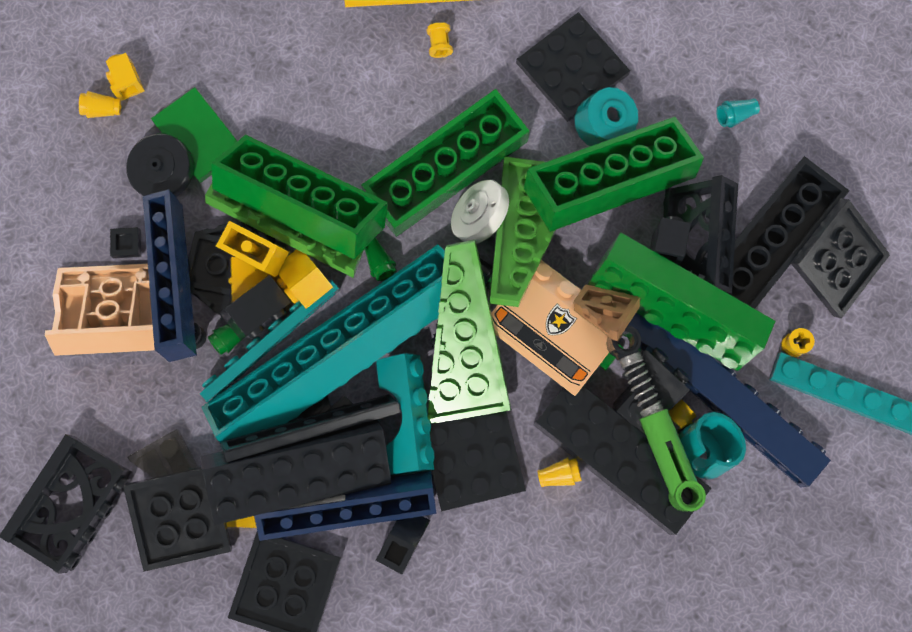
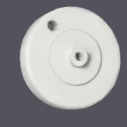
(480, 211)

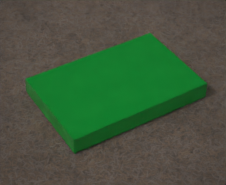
(197, 127)

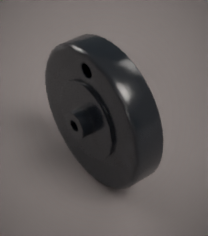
(159, 164)

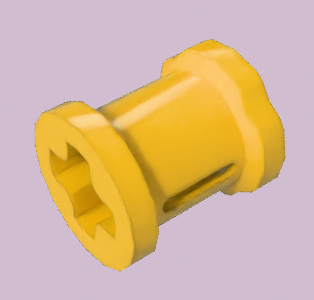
(439, 40)
(801, 335)

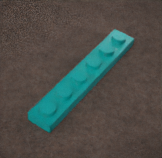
(260, 347)
(843, 392)

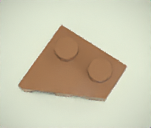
(606, 309)

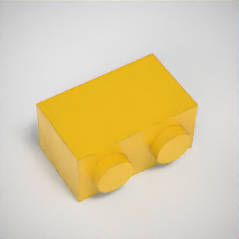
(252, 249)
(302, 279)

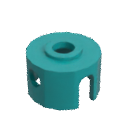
(592, 119)
(720, 440)

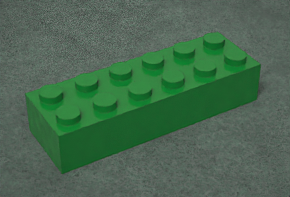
(447, 161)
(612, 173)
(299, 196)
(684, 303)

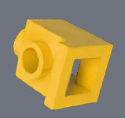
(123, 77)

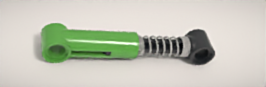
(658, 426)

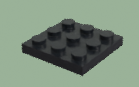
(572, 65)
(840, 258)
(474, 460)
(174, 520)
(284, 586)

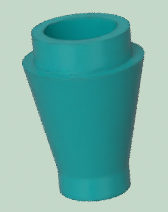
(736, 111)

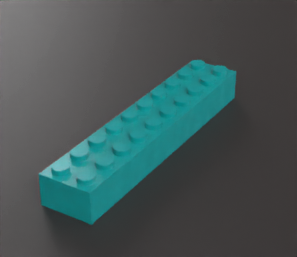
(331, 352)

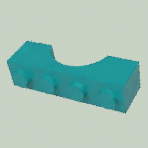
(412, 446)

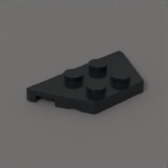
(211, 268)

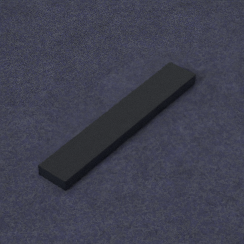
(308, 427)

